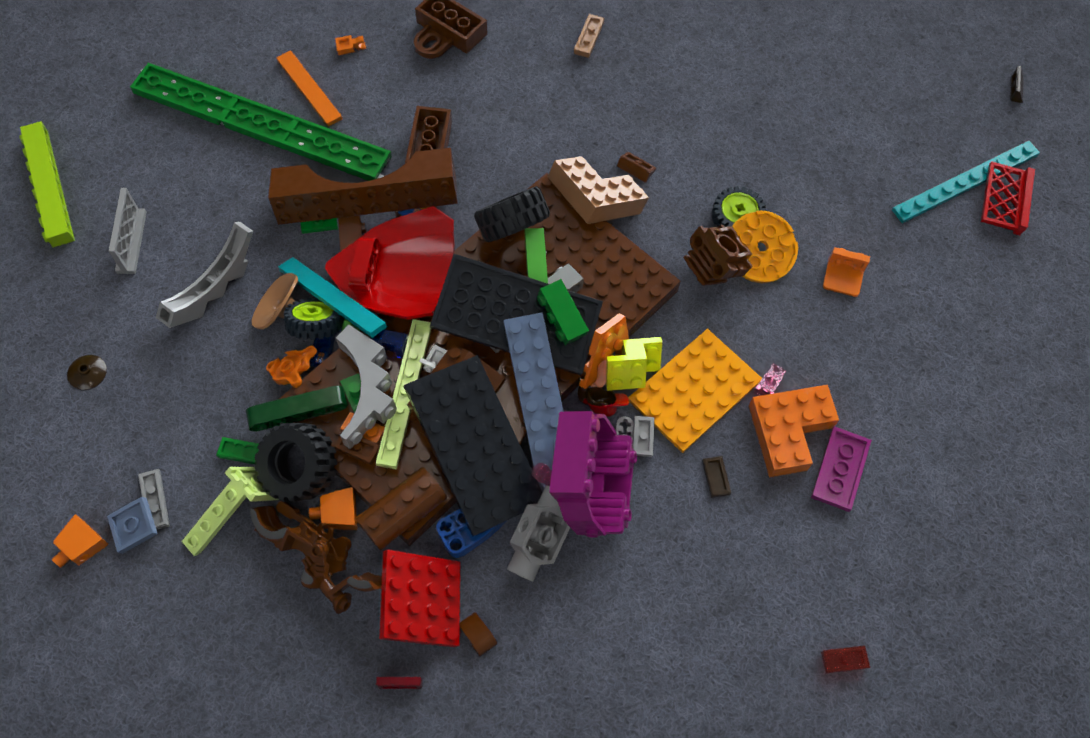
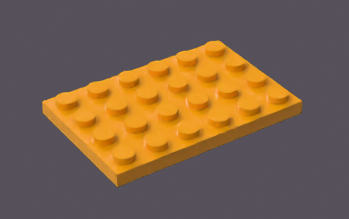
(695, 390)

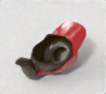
(602, 401)

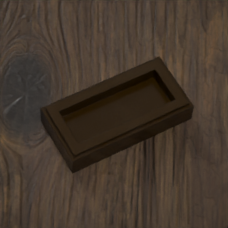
(716, 476)

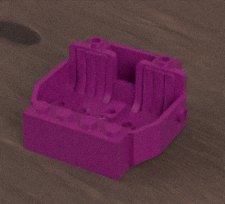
(592, 474)

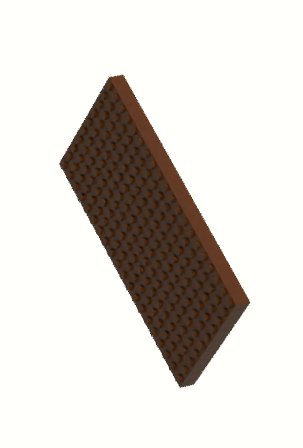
(612, 272)

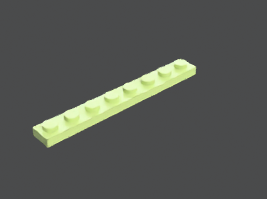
(409, 371)

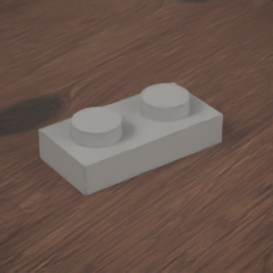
(643, 436)

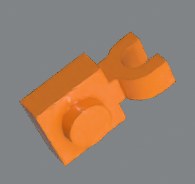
(347, 44)

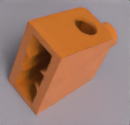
(337, 510)
(77, 542)

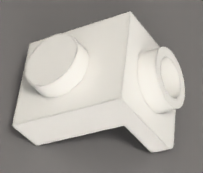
(433, 358)

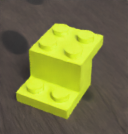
(630, 368)

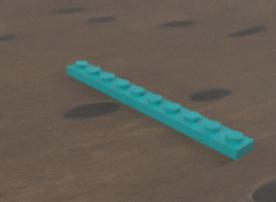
(962, 182)

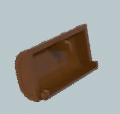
(401, 508)

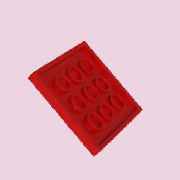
(420, 599)

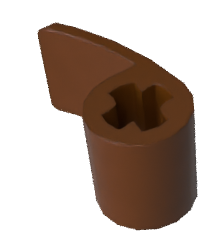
(478, 634)

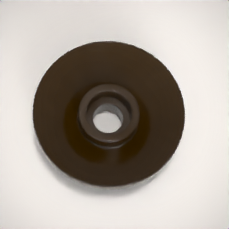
(91, 377)

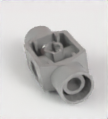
(538, 537)

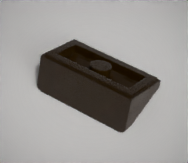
(1017, 85)

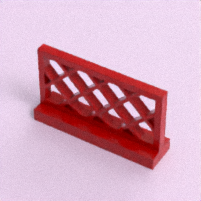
(1022, 203)

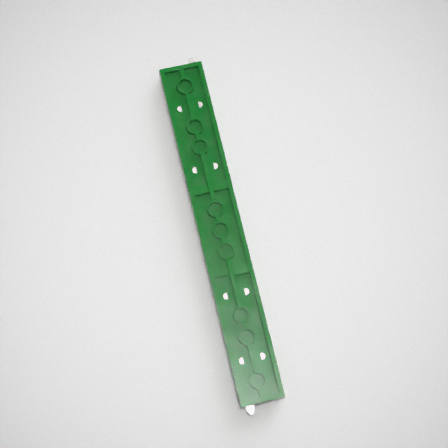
(261, 122)

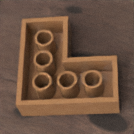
(596, 197)

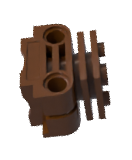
(717, 255)

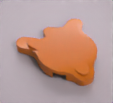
(291, 367)

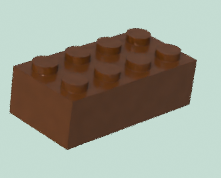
(429, 130)

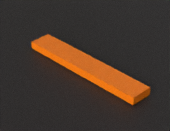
(309, 88)

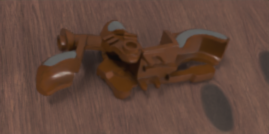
(322, 552)

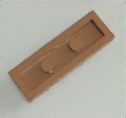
(589, 35)

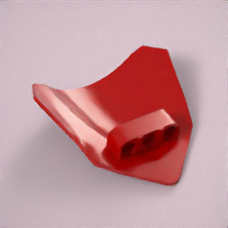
(398, 264)

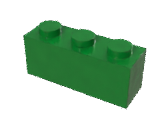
(562, 312)

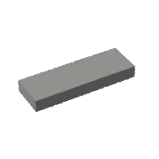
(152, 489)

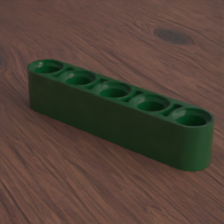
(296, 408)

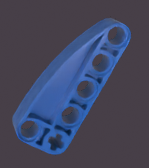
(460, 534)

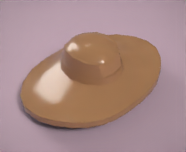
(274, 301)

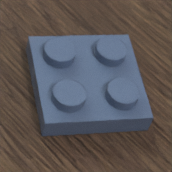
(132, 525)

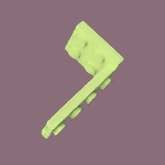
(242, 485)

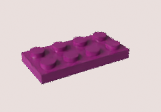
(841, 469)

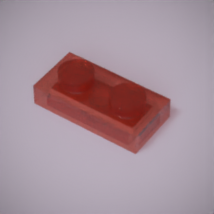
(845, 659)

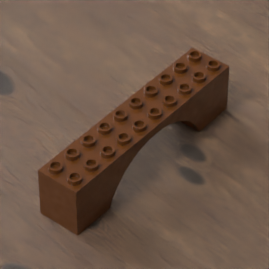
(422, 182)

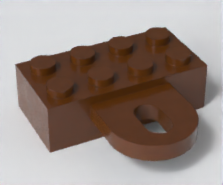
(448, 25)

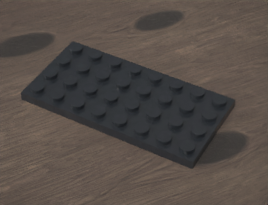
(482, 296)
(474, 444)

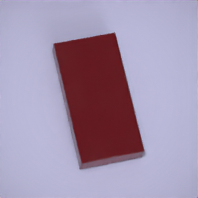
(399, 682)

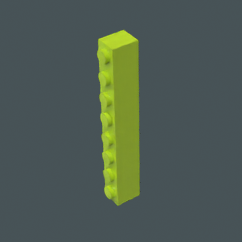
(46, 185)

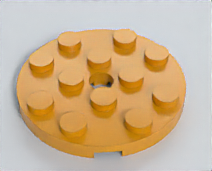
(779, 242)

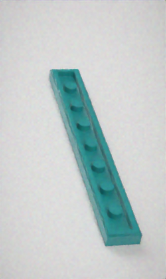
(334, 298)

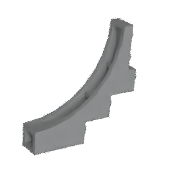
(228, 265)
(373, 403)

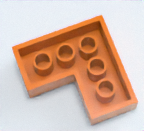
(783, 420)

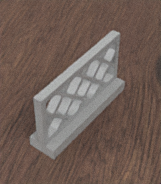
(127, 234)

